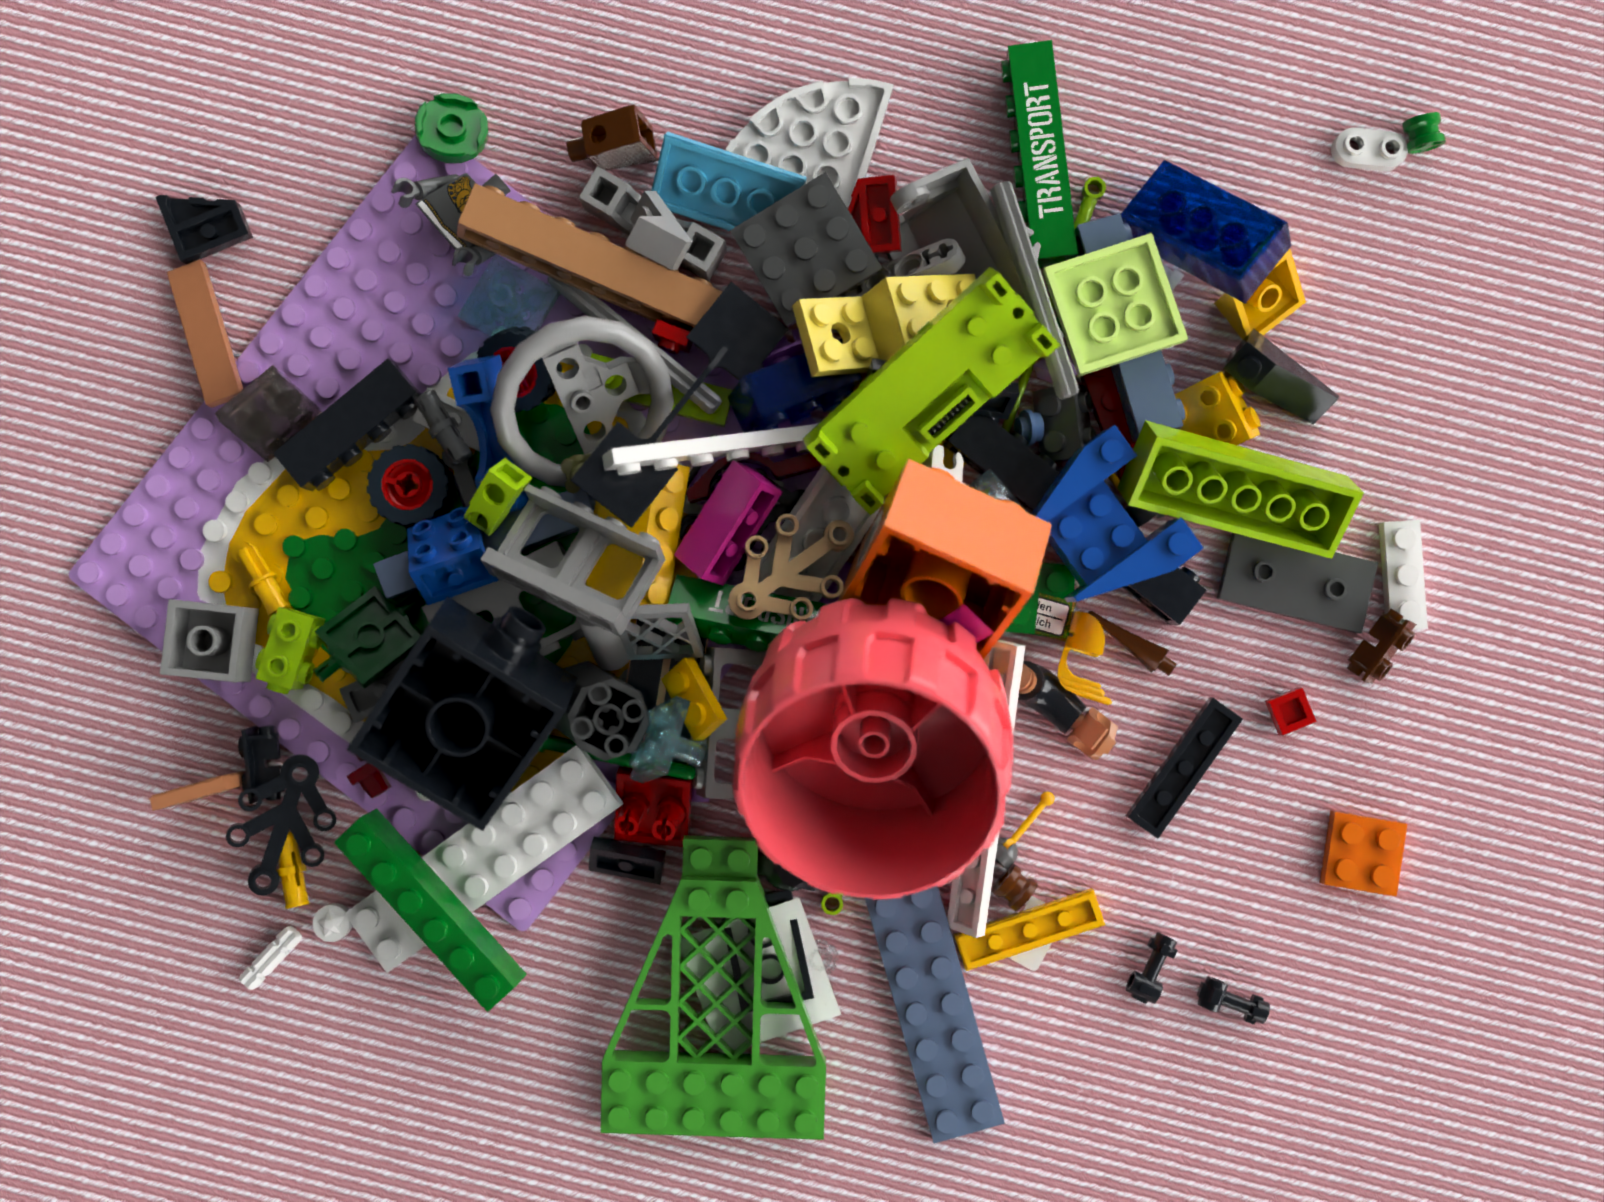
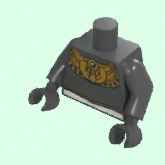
(443, 202)

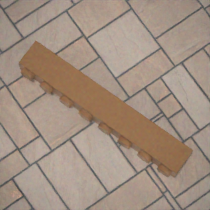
(583, 259)

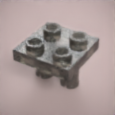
(268, 412)

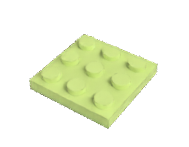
(1115, 304)

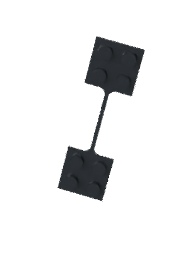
(735, 337)

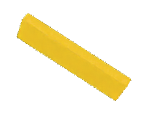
(1031, 929)

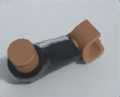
(1043, 692)

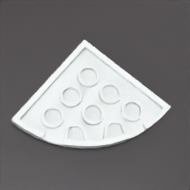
(819, 131)

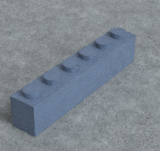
(1145, 381)

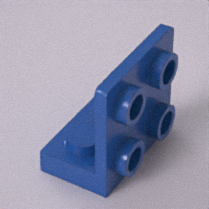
(446, 556)

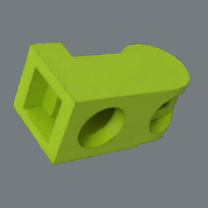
(496, 496)

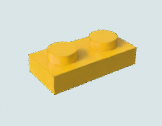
(704, 710)

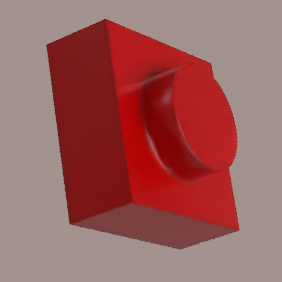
(671, 337)
(1290, 711)

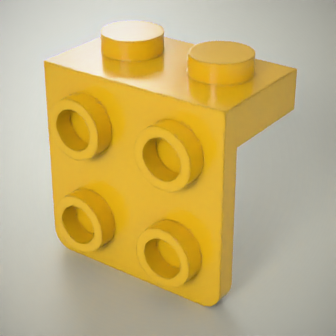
(1218, 410)

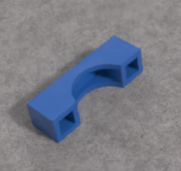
(473, 391)

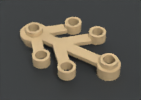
(786, 572)

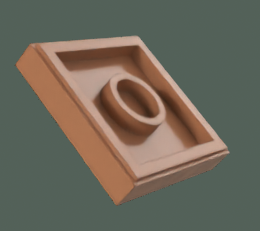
(196, 791)

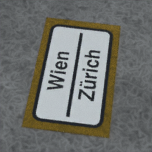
(1053, 617)

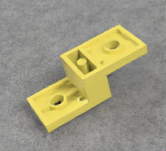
(872, 323)

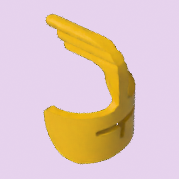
(1089, 640)

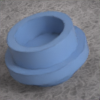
(1030, 426)

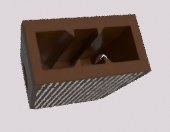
(615, 140)

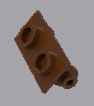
(1391, 637)

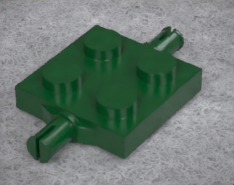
(368, 637)

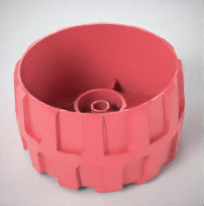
(873, 750)

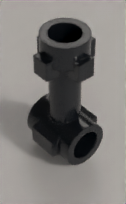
(1144, 985)
(1214, 994)

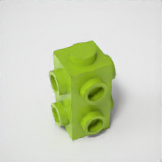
(289, 650)

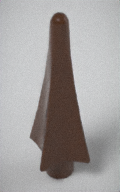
(1148, 653)

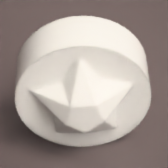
(331, 923)

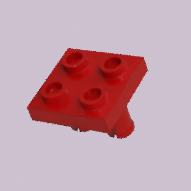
(653, 810)

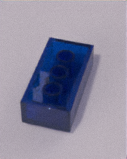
(1208, 230)

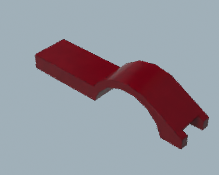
(780, 470)

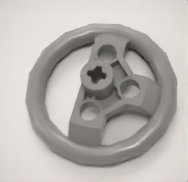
(581, 388)

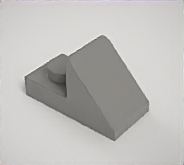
(657, 232)

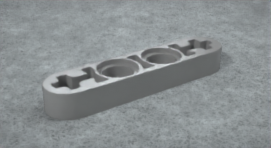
(943, 256)

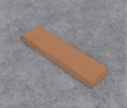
(205, 333)

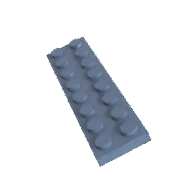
(935, 1014)

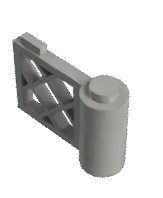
(615, 652)

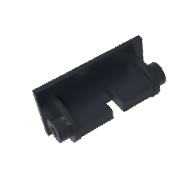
(256, 750)

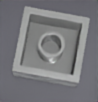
(209, 641)

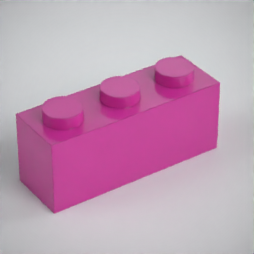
(727, 522)

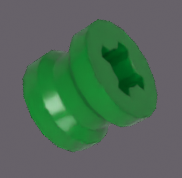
(1423, 132)

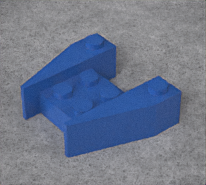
(1096, 532)

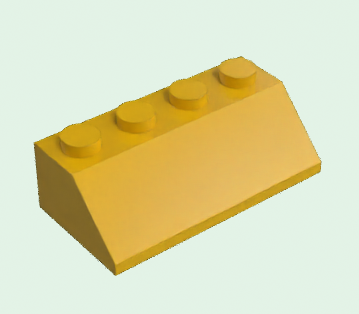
(662, 520)

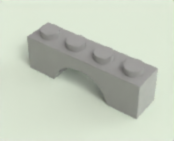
(615, 202)

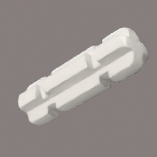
(270, 957)

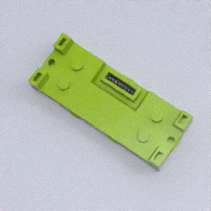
(929, 388)

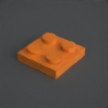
(1363, 853)

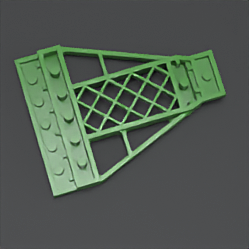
(715, 1091)

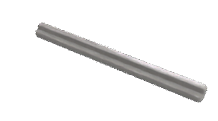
(1033, 285)
(679, 376)

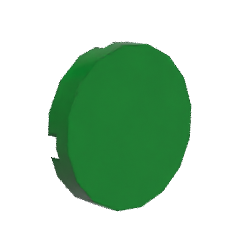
(451, 128)

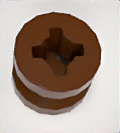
(1014, 887)

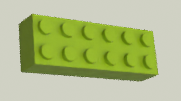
(1239, 490)

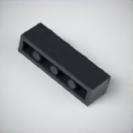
(349, 427)

